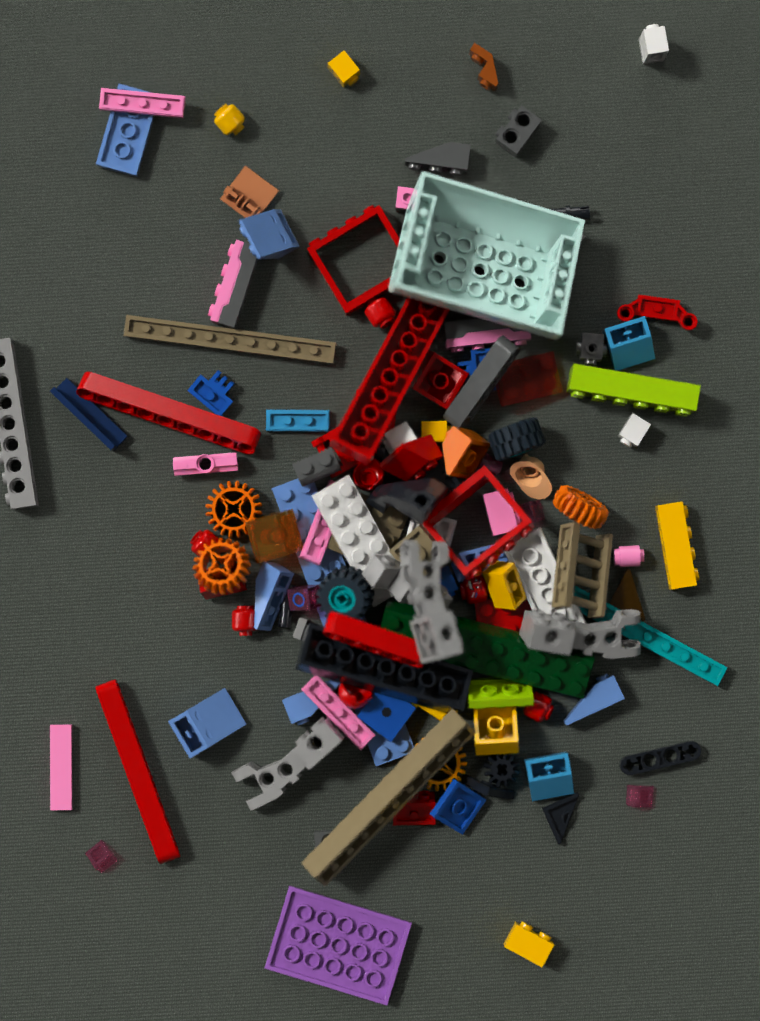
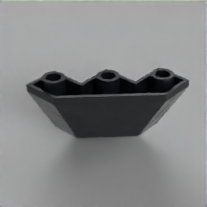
(412, 497)

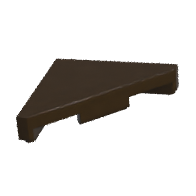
(627, 596)

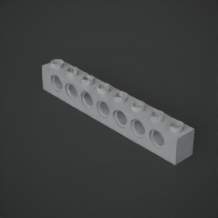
(28, 496)

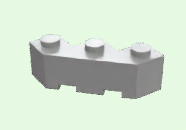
(385, 573)

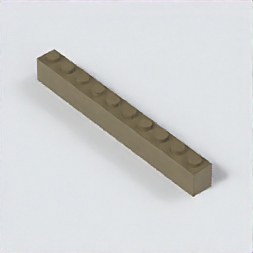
(388, 797)

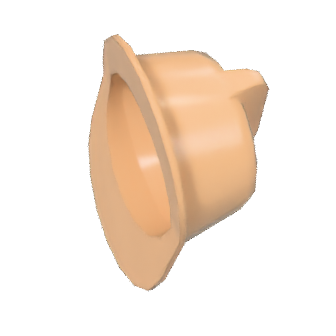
(531, 477)

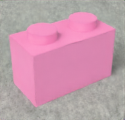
(499, 513)

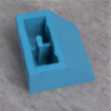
(629, 343)
(549, 776)

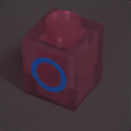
(303, 597)

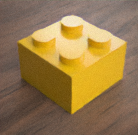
(496, 730)

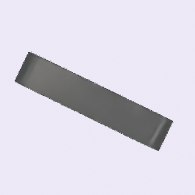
(481, 382)

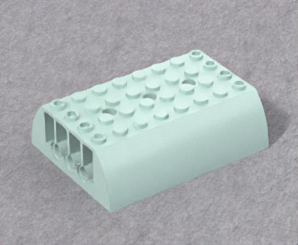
(492, 233)

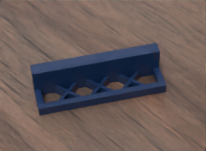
(89, 415)

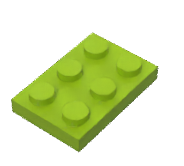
(498, 693)

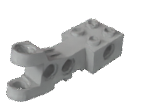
(433, 625)
(560, 635)
(305, 754)

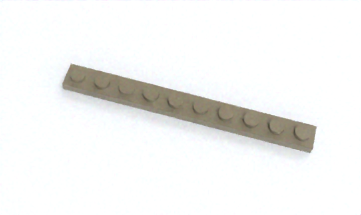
(229, 339)

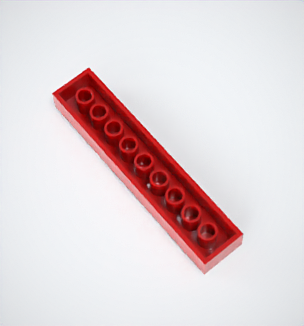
(388, 379)

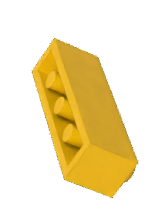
(676, 545)

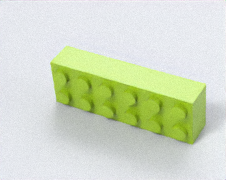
(633, 389)

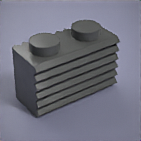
(316, 467)

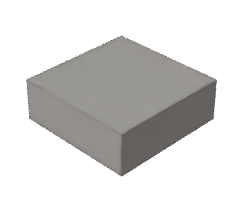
(299, 630)

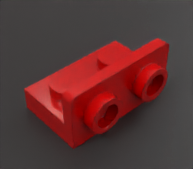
(417, 810)

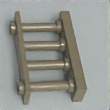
(566, 566)

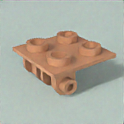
(249, 193)

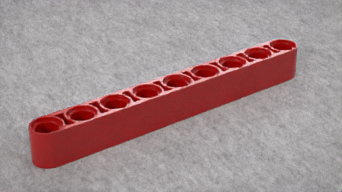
(168, 413)
(137, 771)

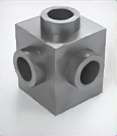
(594, 341)

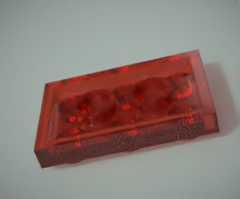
(529, 379)

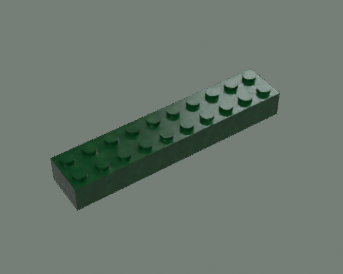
(503, 653)

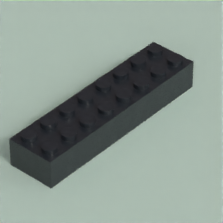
(433, 685)

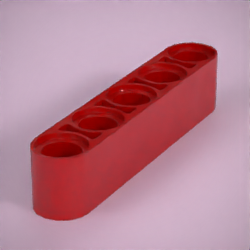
(372, 639)

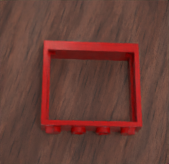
(336, 233)
(458, 496)

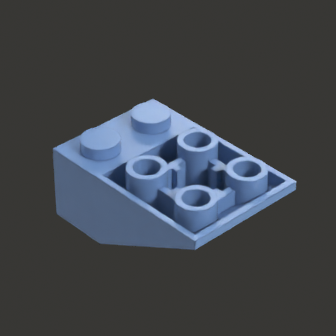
(268, 234)
(207, 723)

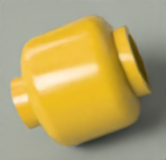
(229, 119)

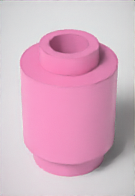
(628, 556)

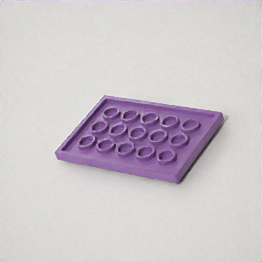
(338, 945)

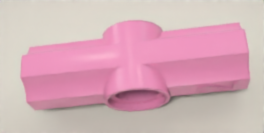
(191, 464)

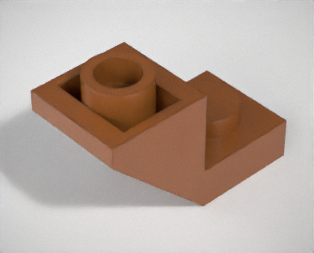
(488, 75)

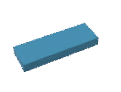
(298, 420)

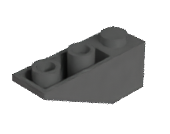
(446, 157)

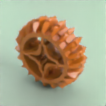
(220, 496)
(580, 507)
(210, 552)

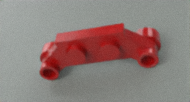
(659, 309)

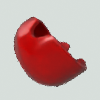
(368, 476)
(354, 696)

